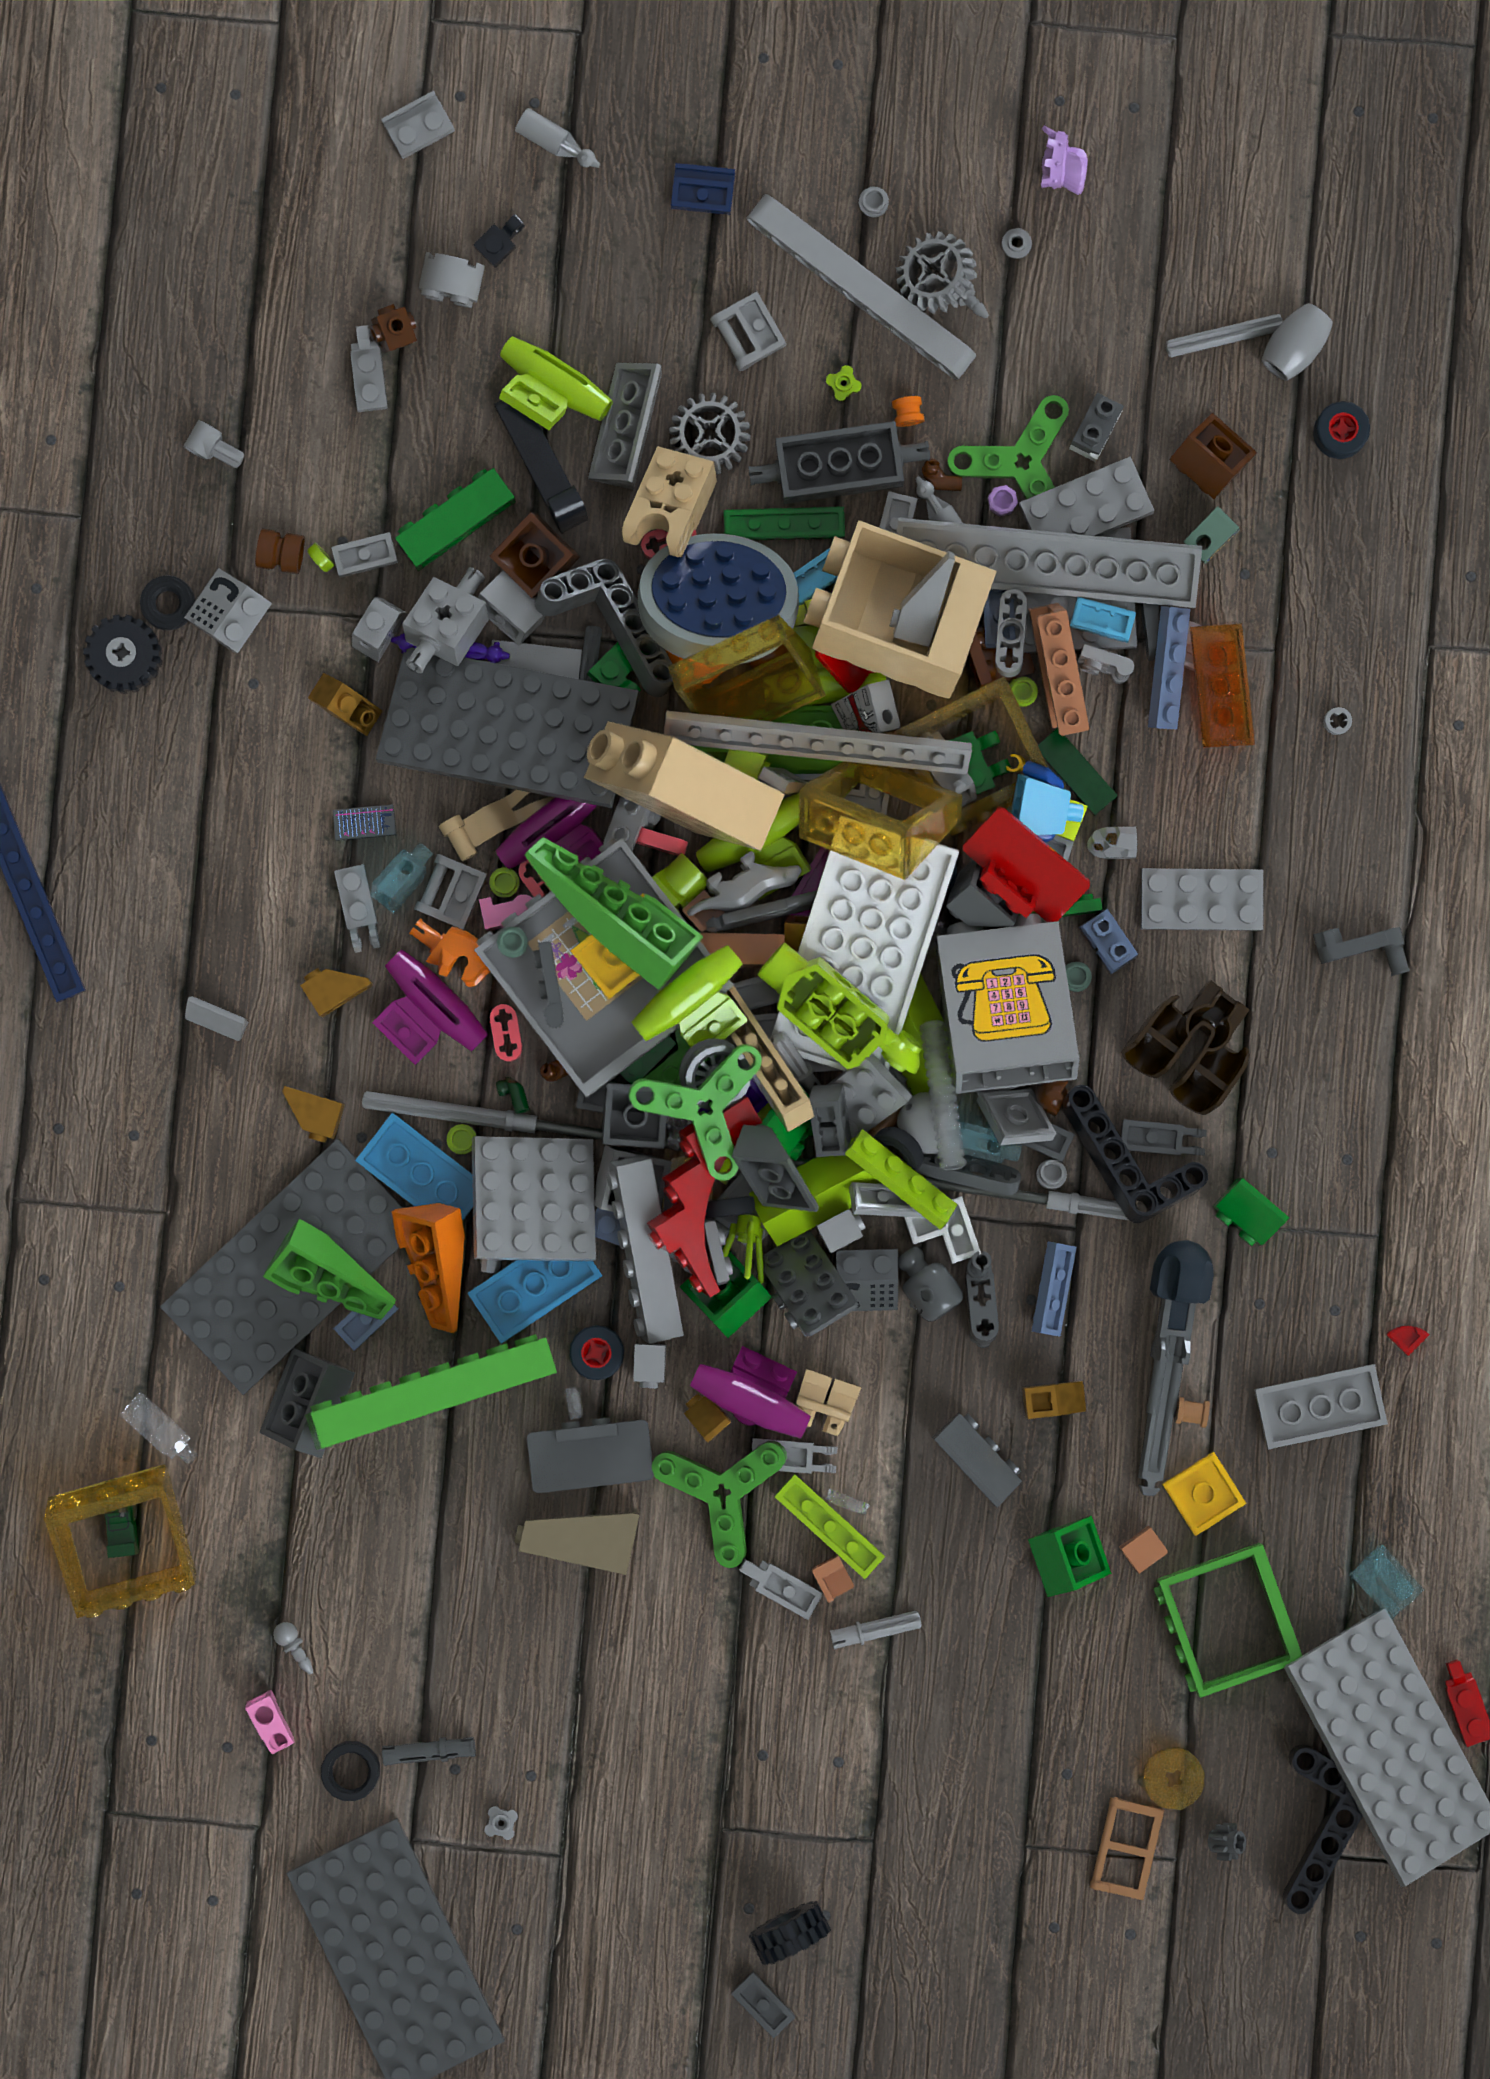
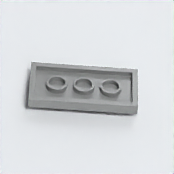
(1091, 502)
(1202, 899)
(1320, 1406)

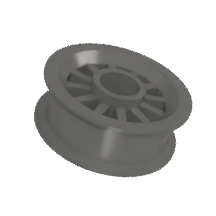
(697, 1054)

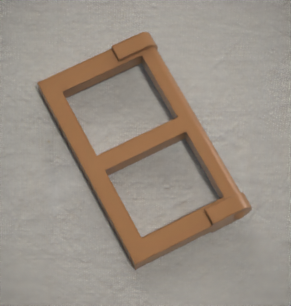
(1148, 1853)

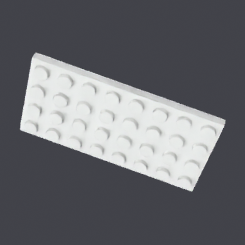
(873, 935)

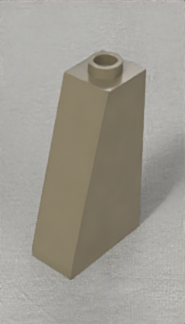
(585, 1540)

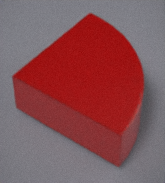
(1407, 1338)

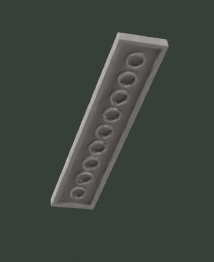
(1070, 562)

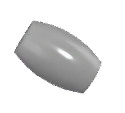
(1297, 341)

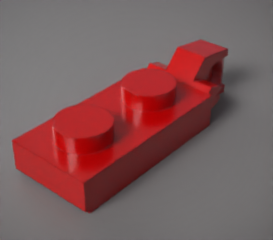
(1467, 1705)

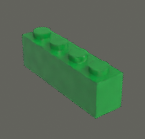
(454, 519)

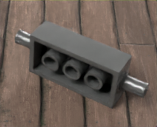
(839, 462)

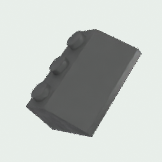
(771, 1170)
(304, 1383)
(978, 1458)

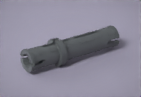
(427, 1751)

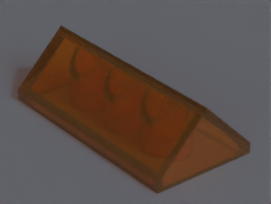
(1222, 684)

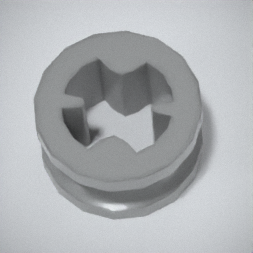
(1337, 711)

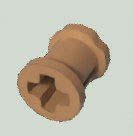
(1192, 1412)

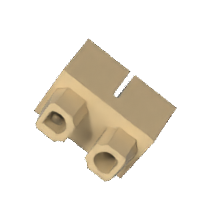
(839, 1402)

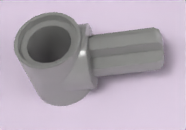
(208, 443)

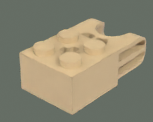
(671, 499)

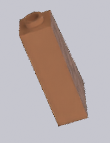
(750, 948)

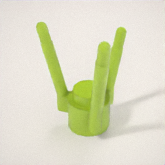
(748, 1232)

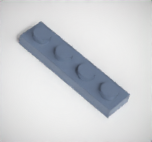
(1169, 667)

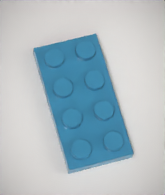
(416, 1167)
(528, 1292)

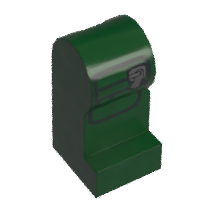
(121, 1533)

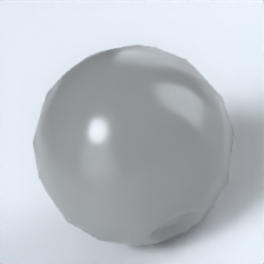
(916, 1119)

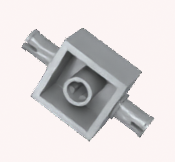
(445, 621)

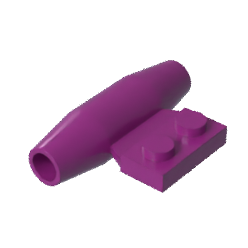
(559, 823)
(427, 1009)
(754, 1391)

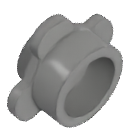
(494, 1828)

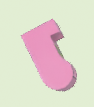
(495, 914)
(269, 1722)

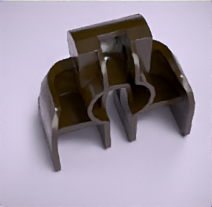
(1168, 1031)

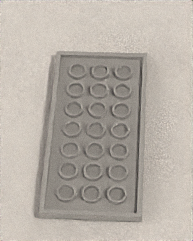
(1392, 1746)

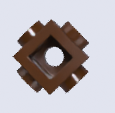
(403, 324)

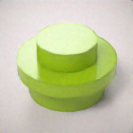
(1024, 690)
(504, 882)
(460, 1139)

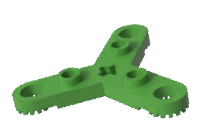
(1001, 460)
(682, 1102)

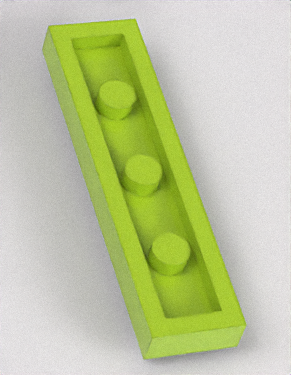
(901, 1179)
(829, 1526)

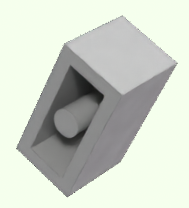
(511, 608)
(841, 1230)
(649, 1364)

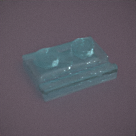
(1386, 1581)

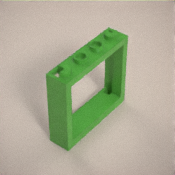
(1275, 1604)

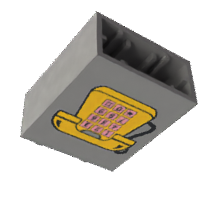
(1007, 1005)

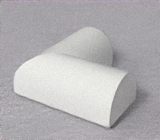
(956, 1233)

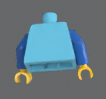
(1042, 800)

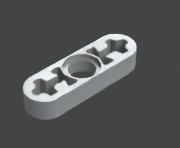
(1021, 613)

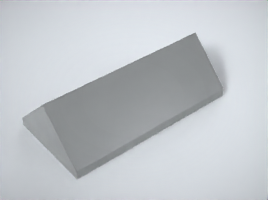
(626, 424)

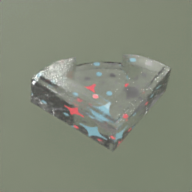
(847, 1502)

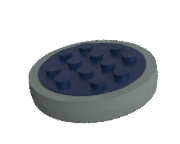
(714, 592)

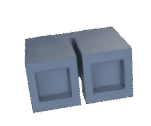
(1108, 937)

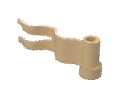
(487, 823)

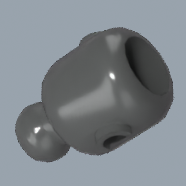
(930, 1286)

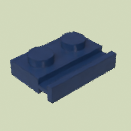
(703, 188)

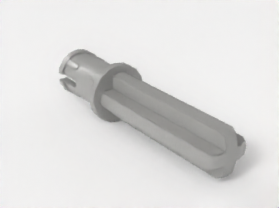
(799, 1068)
(875, 1629)

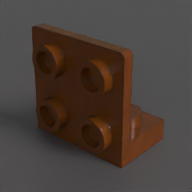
(983, 661)

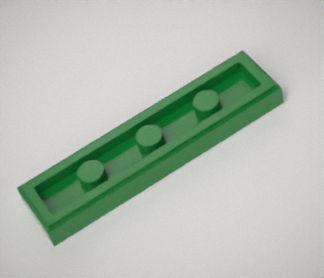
(786, 523)

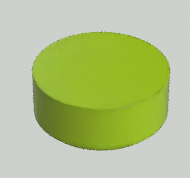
(320, 557)

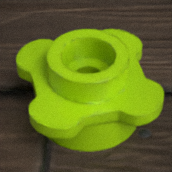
(840, 391)

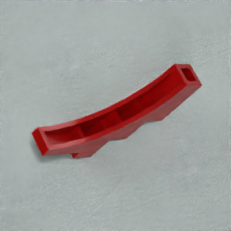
(690, 1186)

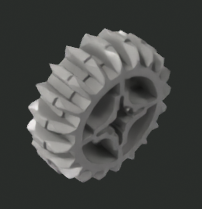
(950, 252)
(719, 442)

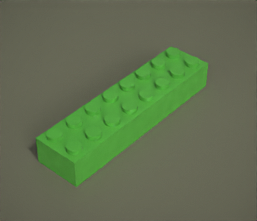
(428, 1394)

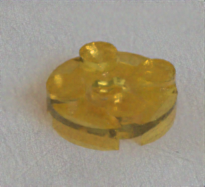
(1156, 1782)

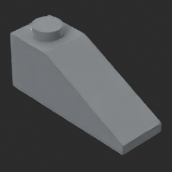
(921, 607)

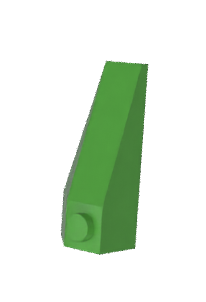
(317, 1265)

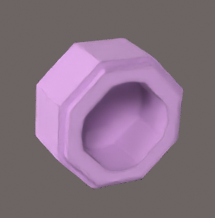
(1002, 500)

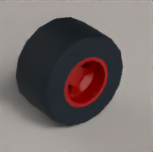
(1348, 422)
(596, 1352)

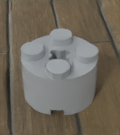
(450, 278)

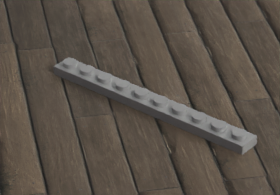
(818, 742)

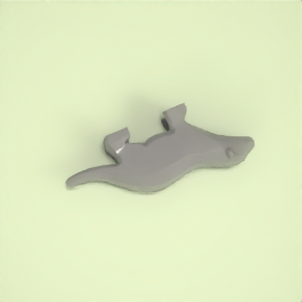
(745, 886)

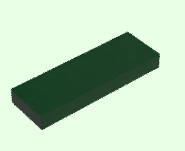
(1076, 772)

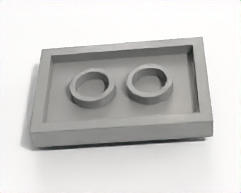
(870, 1094)

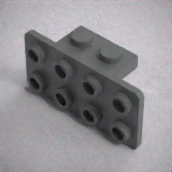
(807, 1284)
(590, 1455)

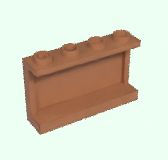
(1059, 668)

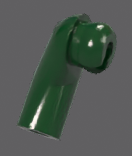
(516, 1092)

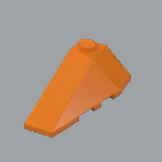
(435, 1248)

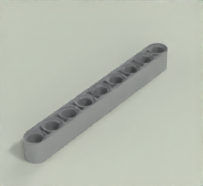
(861, 287)

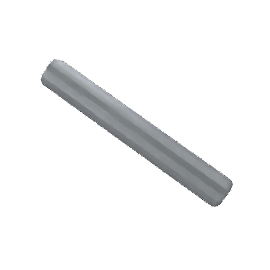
(1223, 335)

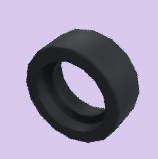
(327, 1771)

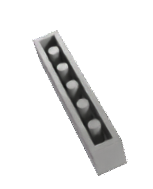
(646, 1266)

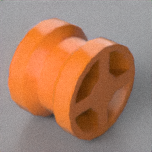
(908, 411)

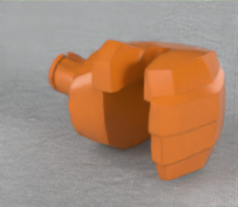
(448, 948)

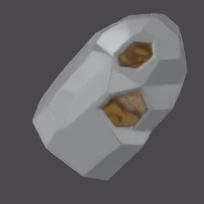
(1114, 843)

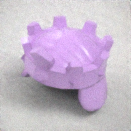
(1063, 164)

